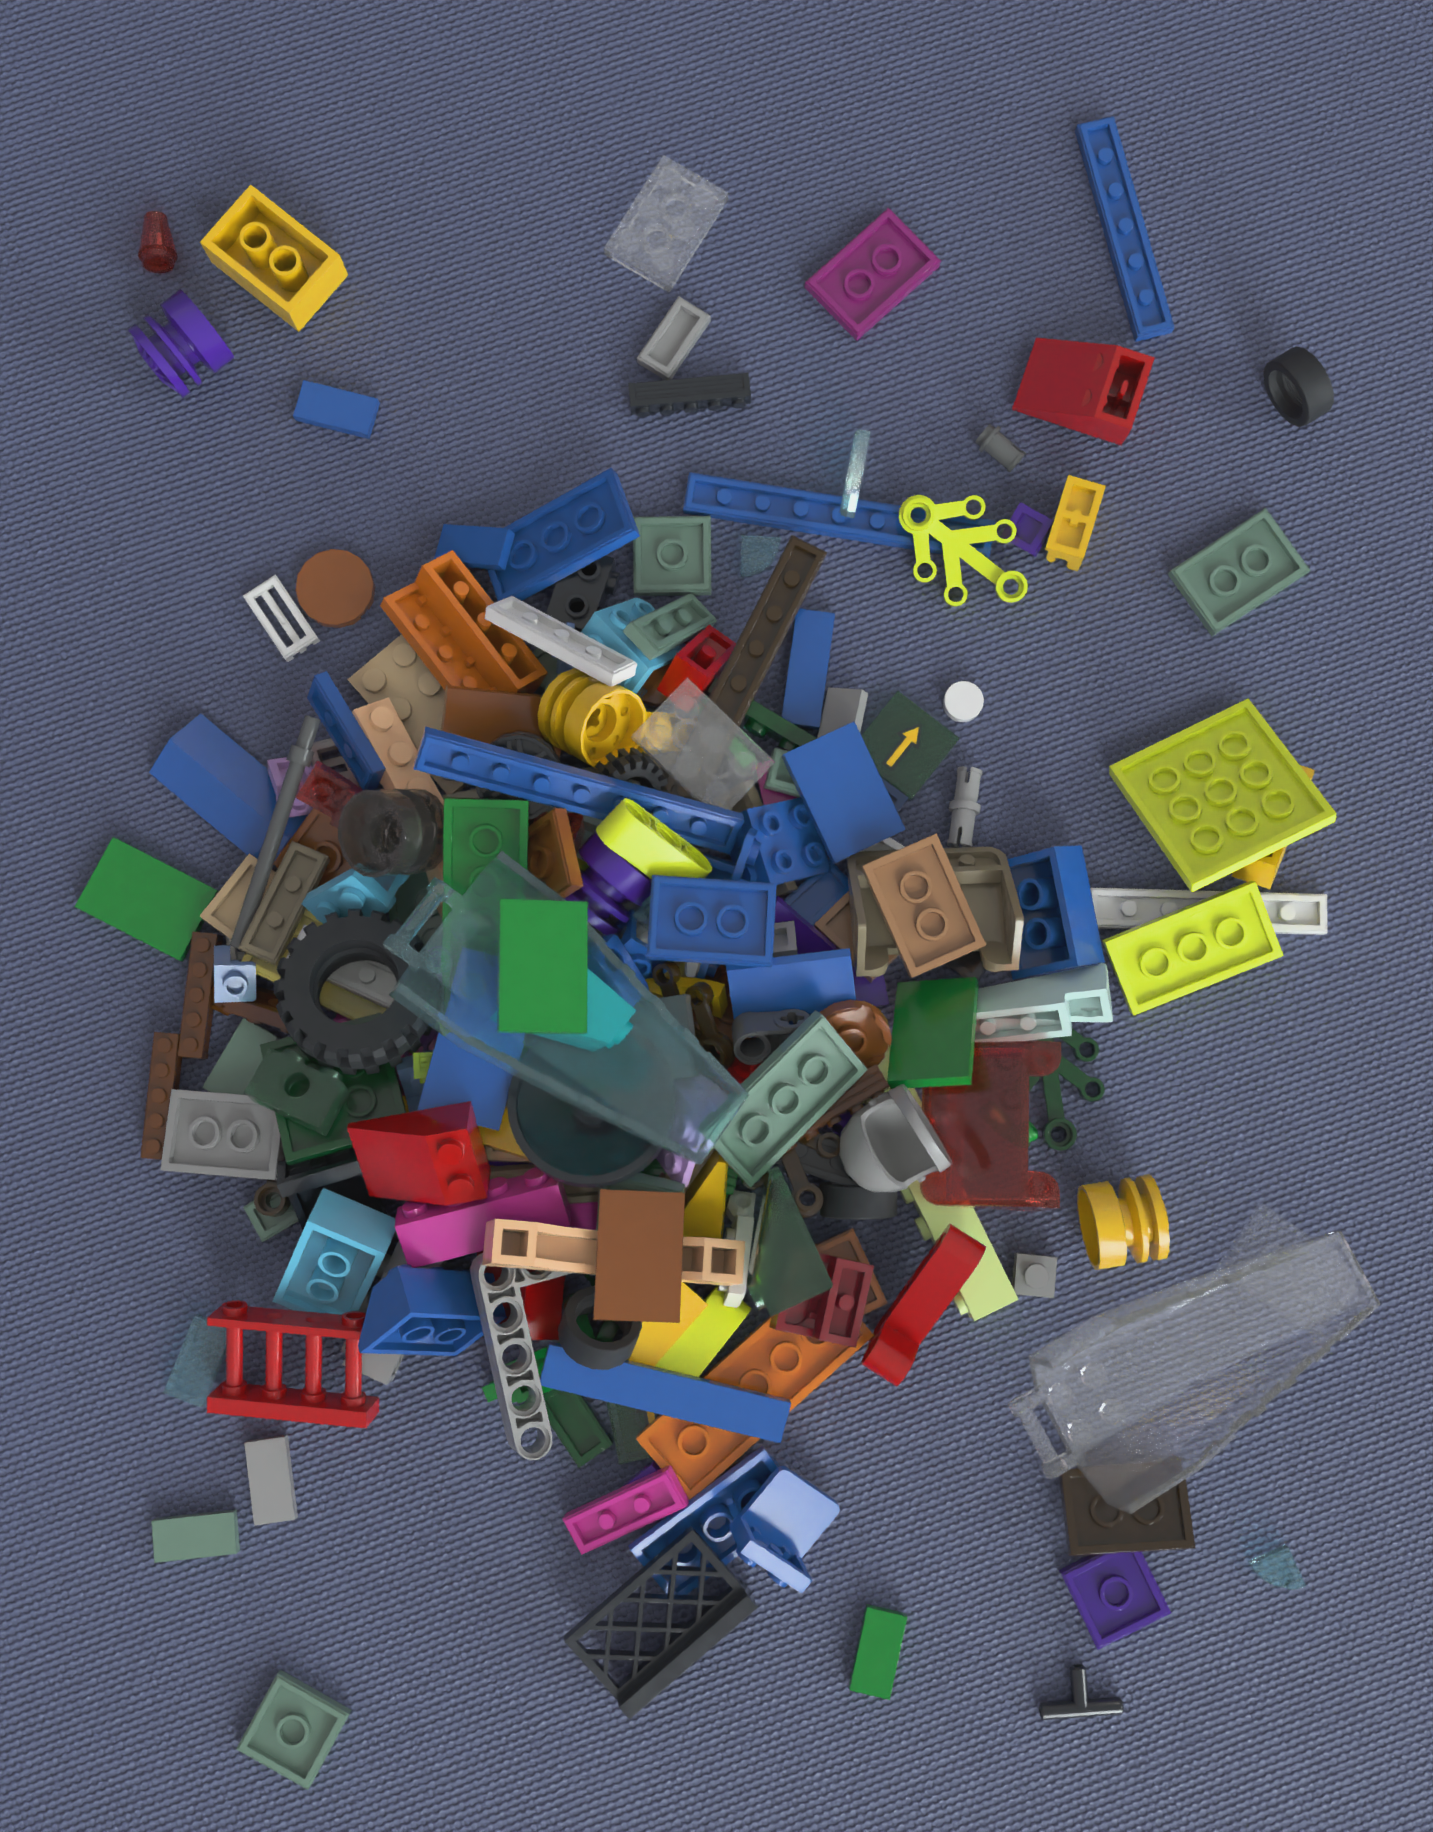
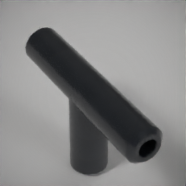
(1080, 1704)

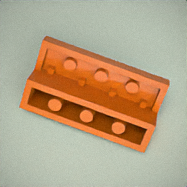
(447, 629)

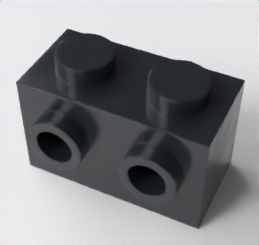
(584, 592)

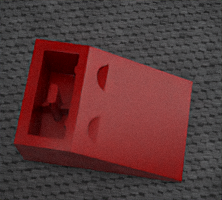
(1084, 386)

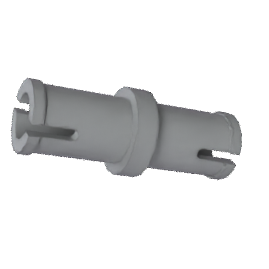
(964, 807)

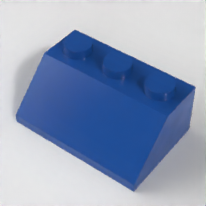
(1057, 912)
(793, 982)
(423, 1313)

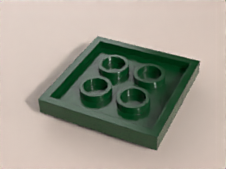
(369, 1098)

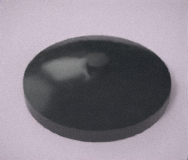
(572, 1142)

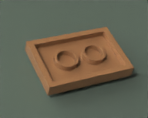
(923, 905)

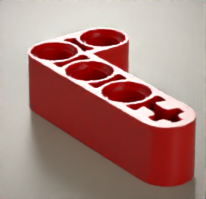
(921, 1304)

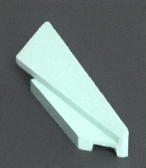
(1043, 1005)

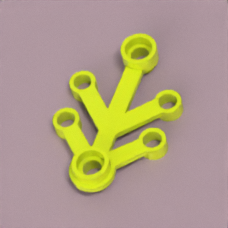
(957, 544)

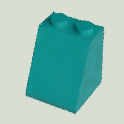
(606, 1018)

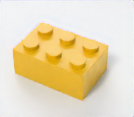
(274, 258)

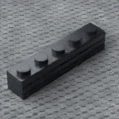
(689, 394)

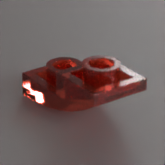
(327, 791)

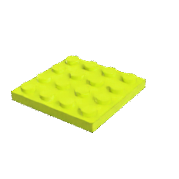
(1221, 794)

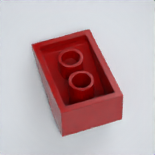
(423, 1155)

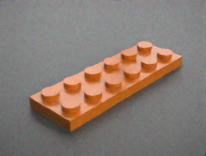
(763, 1362)

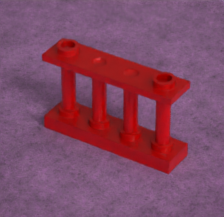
(273, 1399)

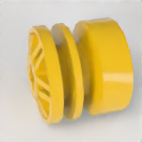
(589, 716)
(1131, 1220)

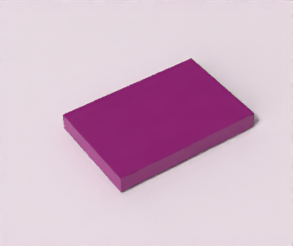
(872, 274)

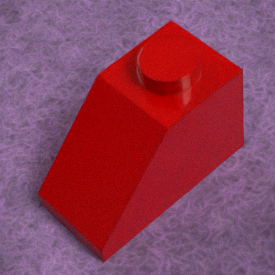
(699, 661)

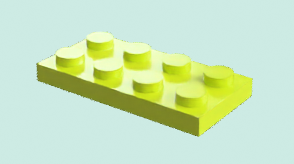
(1192, 947)

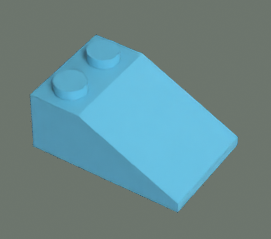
(335, 1256)

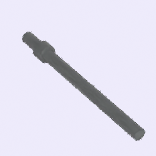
(299, 757)

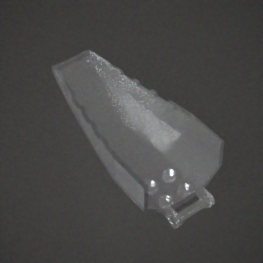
(1176, 1373)

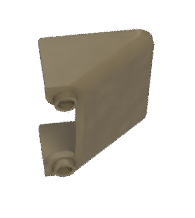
(989, 893)

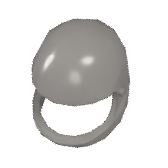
(891, 1143)

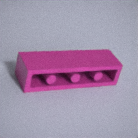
(445, 1232)

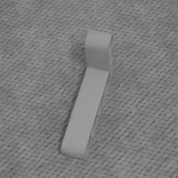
(522, 1372)

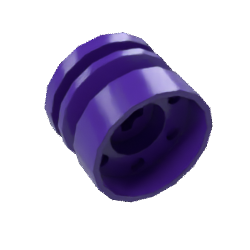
(181, 343)
(607, 884)

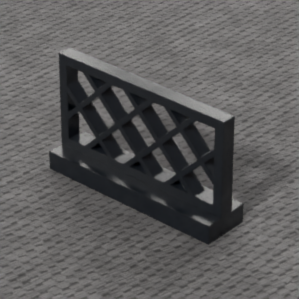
(688, 1642)

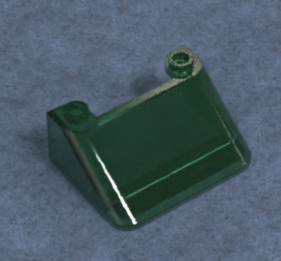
(782, 1253)

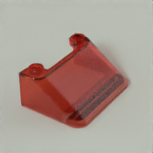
(988, 1131)

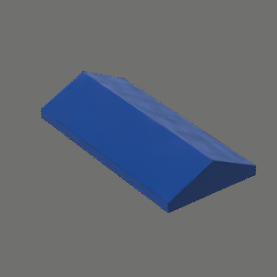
(221, 784)
(710, 1515)

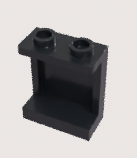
(334, 1172)

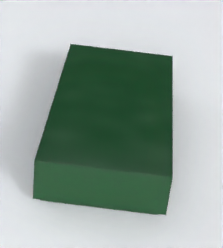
(576, 1425)

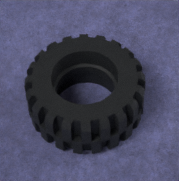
(309, 967)

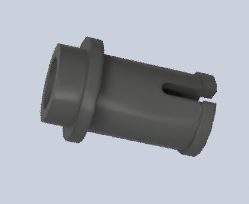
(1000, 447)

